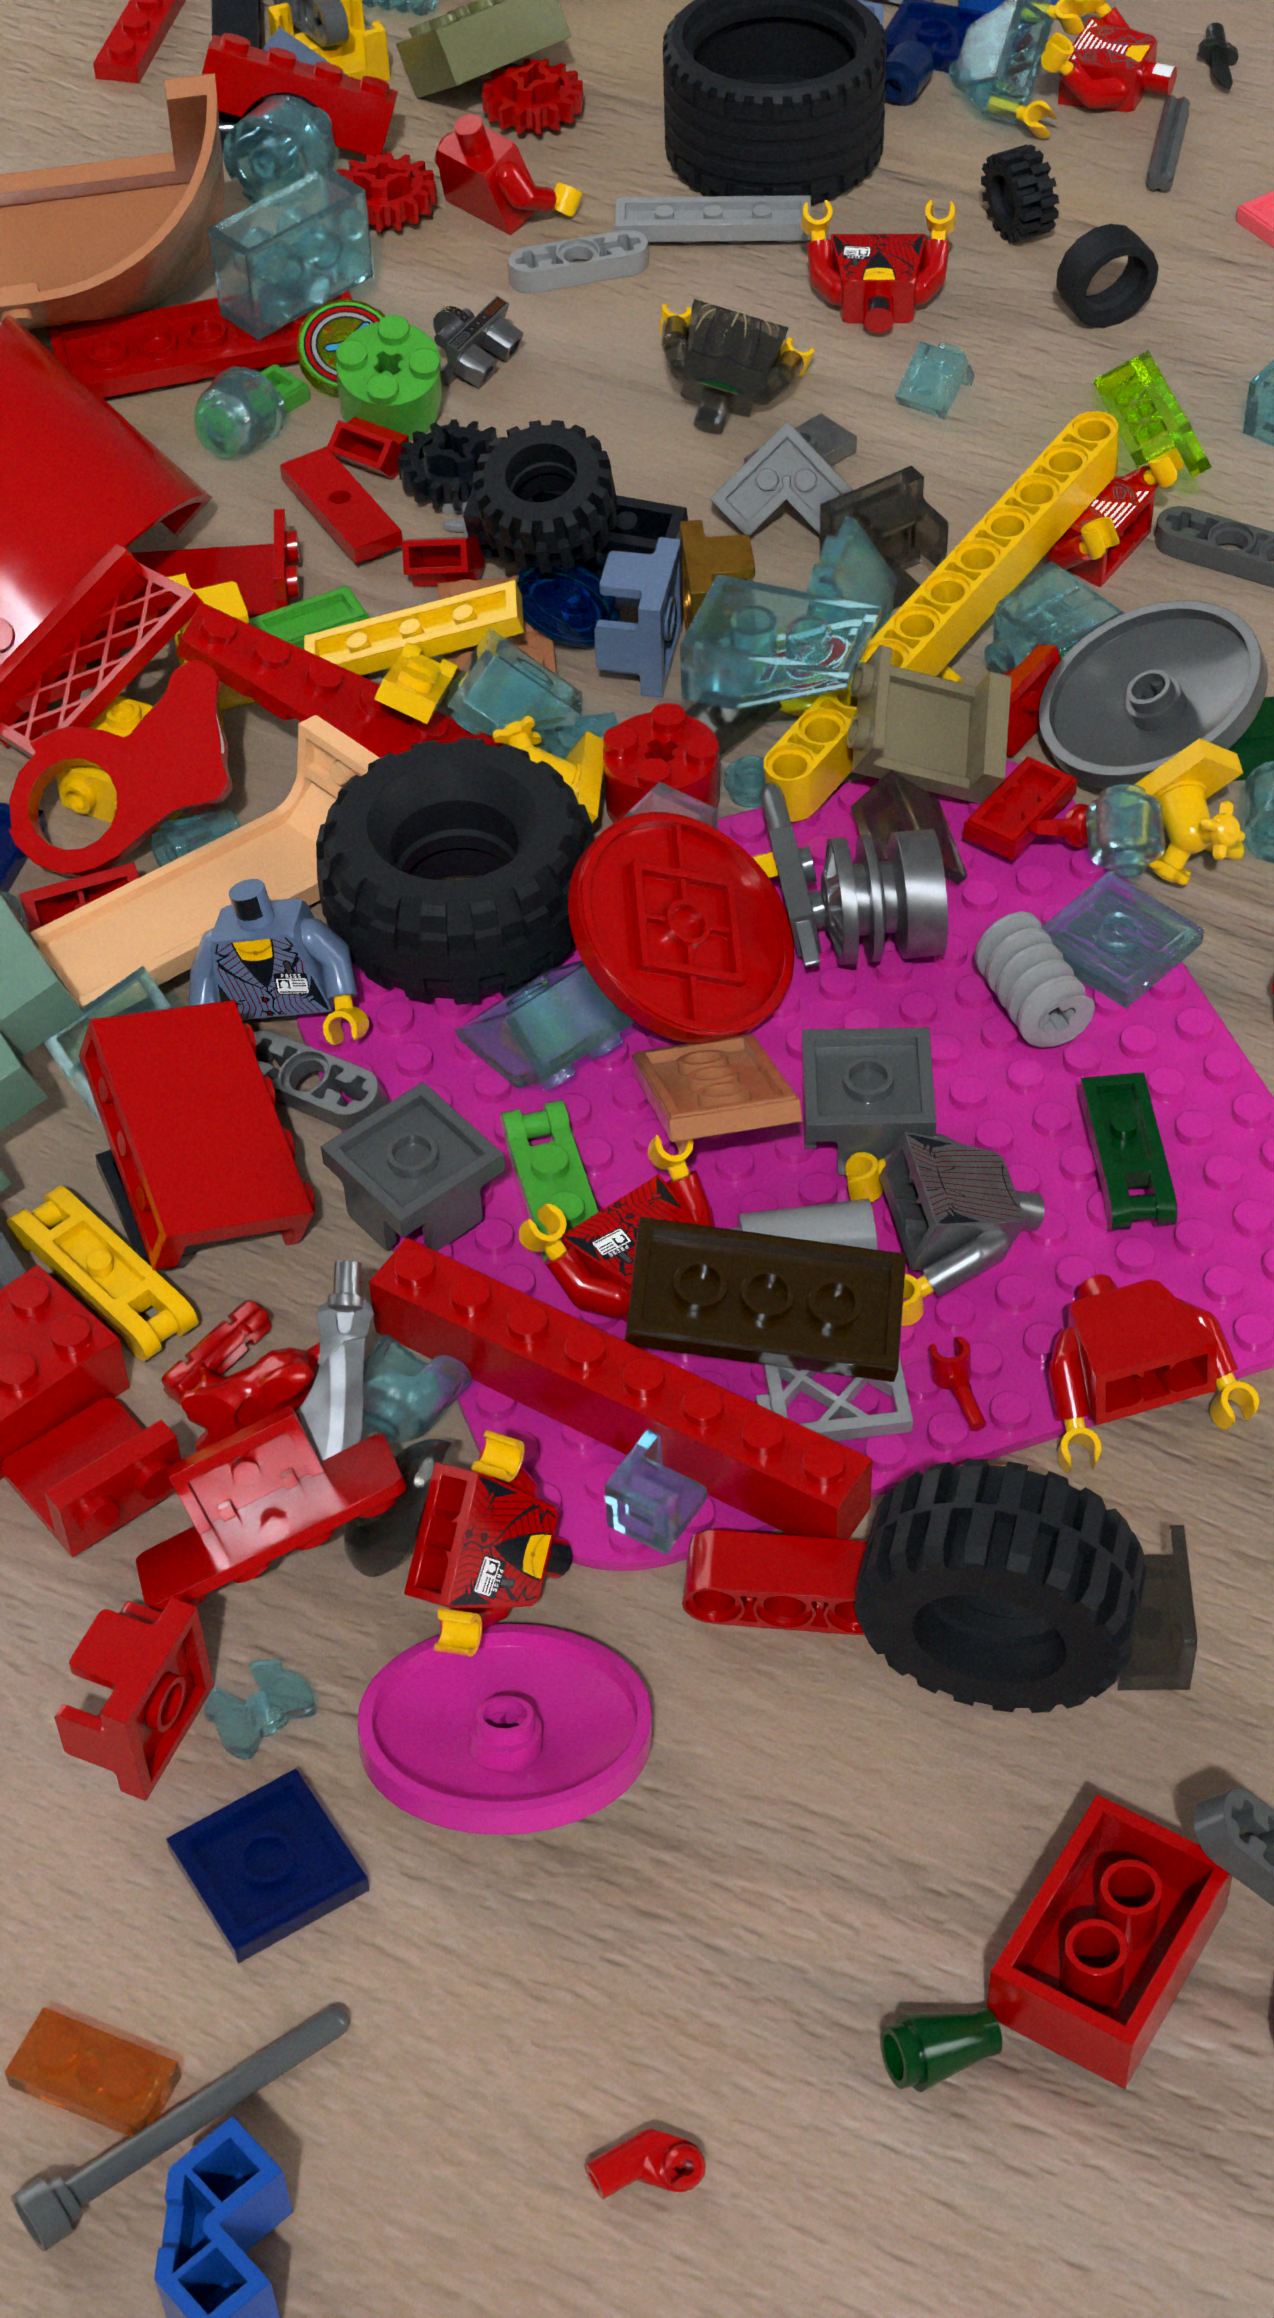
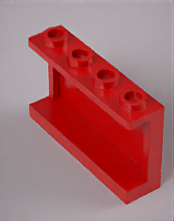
(194, 1128)

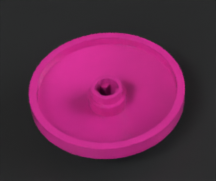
(506, 1738)

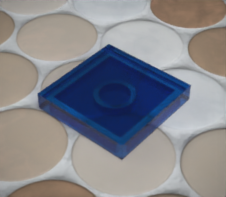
(267, 1865)

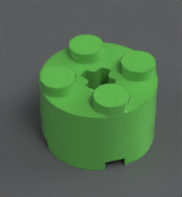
(390, 376)

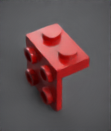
(93, 1473)

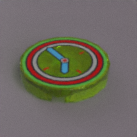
(323, 333)

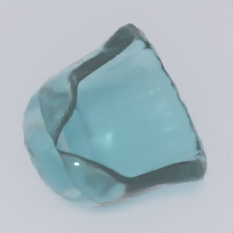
(238, 412)
(406, 1395)

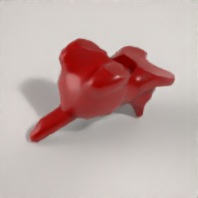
(251, 1394)

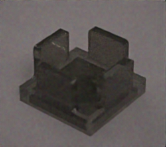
(895, 521)

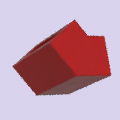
(349, 447)
(442, 559)

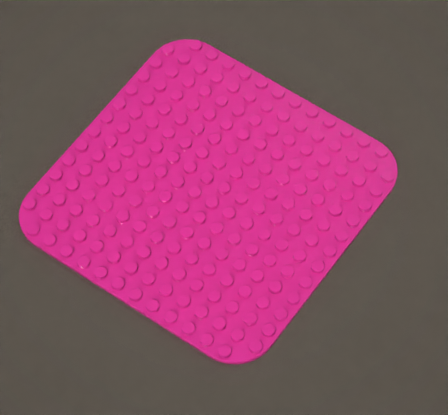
(987, 1095)

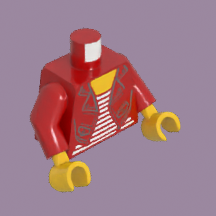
(1107, 63)
(1114, 521)

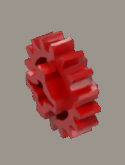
(532, 96)
(393, 189)

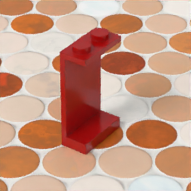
(259, 570)

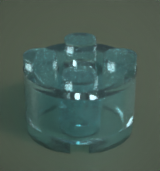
(278, 146)

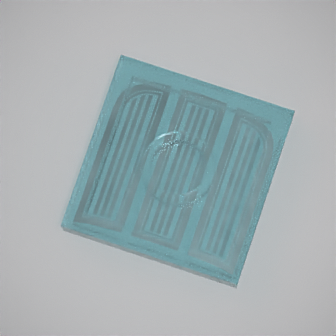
(1121, 938)

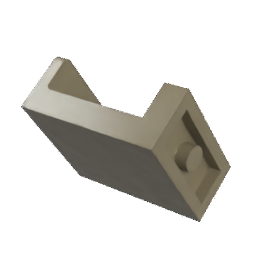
(930, 728)

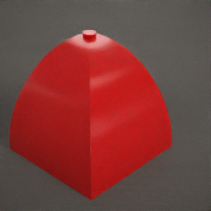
(69, 483)

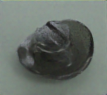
(383, 1540)

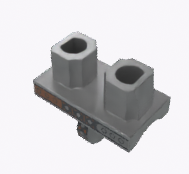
(470, 336)

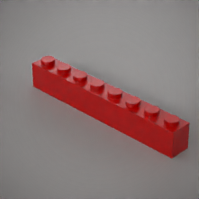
(619, 1392)

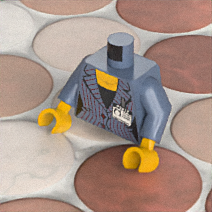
(276, 963)

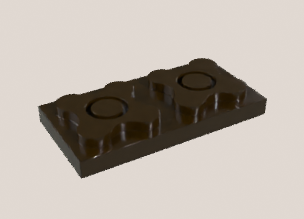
(766, 1299)

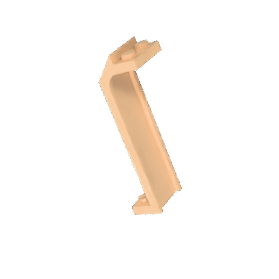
(167, 911)

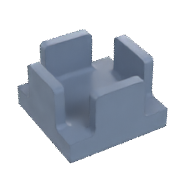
(654, 587)

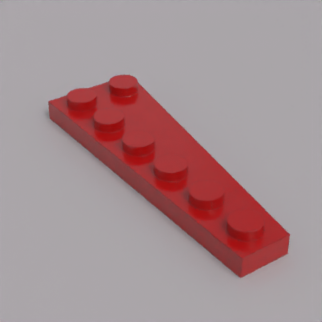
(305, 685)

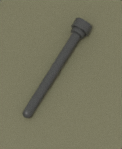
(52, 2206)

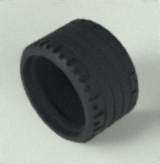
(774, 96)

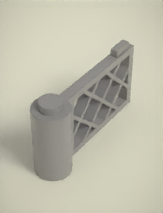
(842, 1224)

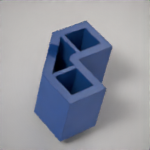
(217, 2209)

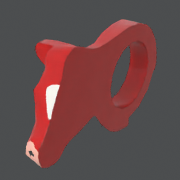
(163, 767)

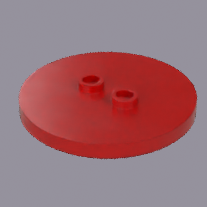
(680, 927)

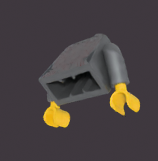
(949, 1208)

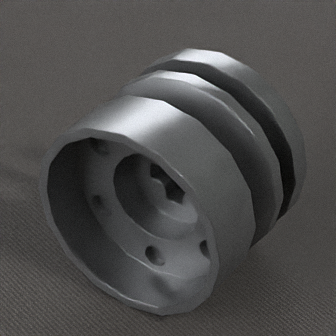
(888, 896)

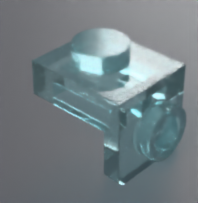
(934, 378)

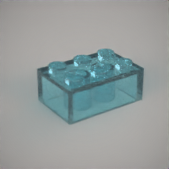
(291, 252)

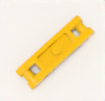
(103, 1271)

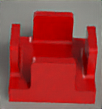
(158, 1687)

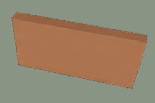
(715, 1088)

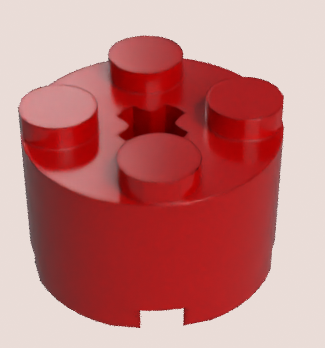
(656, 749)

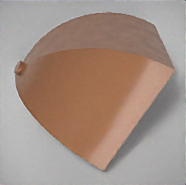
(116, 230)

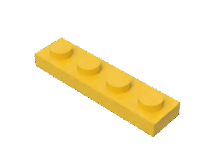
(433, 626)

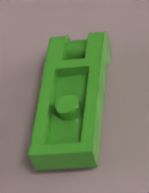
(548, 1170)

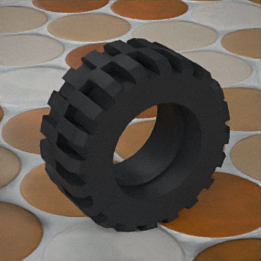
(1001, 1586)

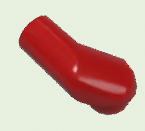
(647, 2158)

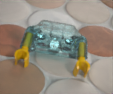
(1004, 57)

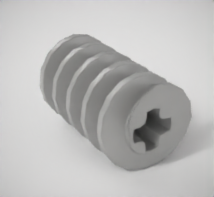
(1033, 980)

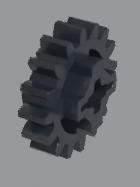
(443, 462)

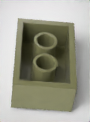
(478, 41)

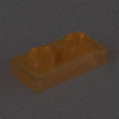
(92, 2073)

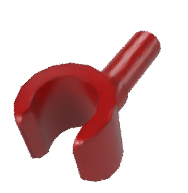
(955, 1375)

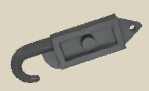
(794, 870)

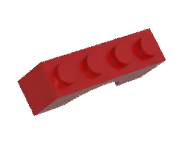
(356, 107)

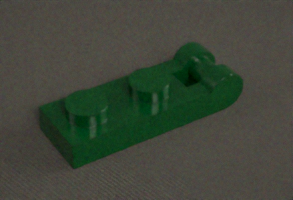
(1128, 1150)

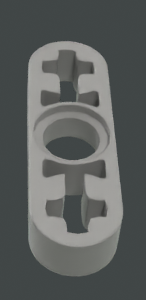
(605, 257)

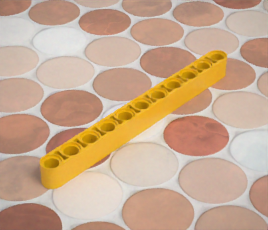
(955, 599)

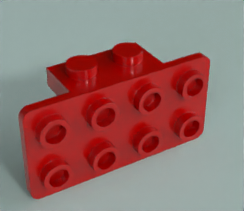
(259, 1500)

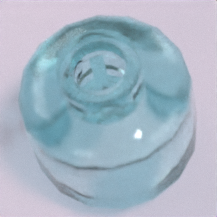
(1125, 830)

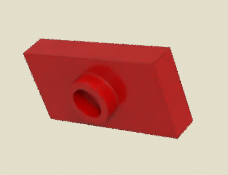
(1025, 796)

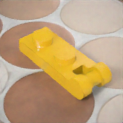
(416, 683)

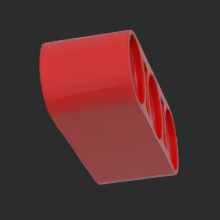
(773, 1581)

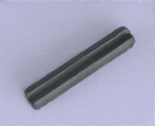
(1168, 143)

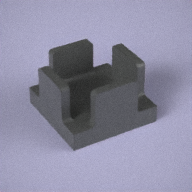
(866, 1088)
(414, 1169)

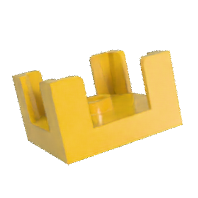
(362, 54)

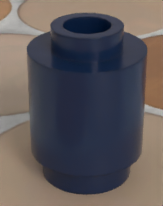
(907, 72)

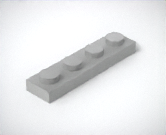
(714, 218)

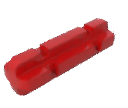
(218, 1348)

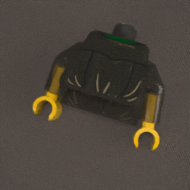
(728, 361)

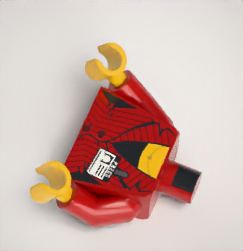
(877, 275)
(598, 1255)
(484, 1544)

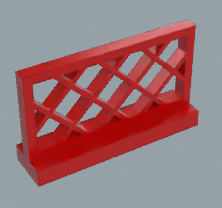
(84, 629)

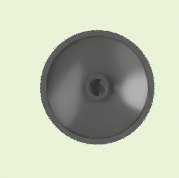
(1151, 689)

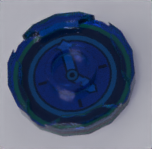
(565, 604)

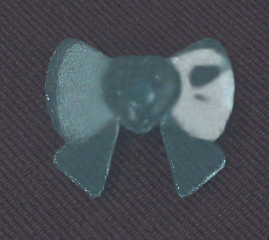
(245, 1725)

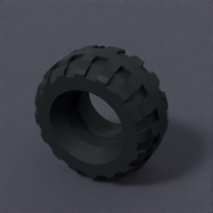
(442, 816)

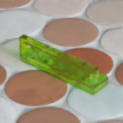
(1154, 401)

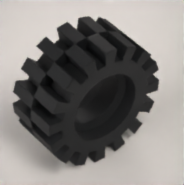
(1019, 193)

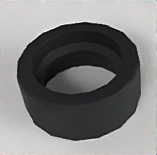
(1086, 259)

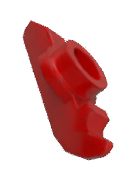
(1071, 827)

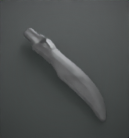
(335, 1403)

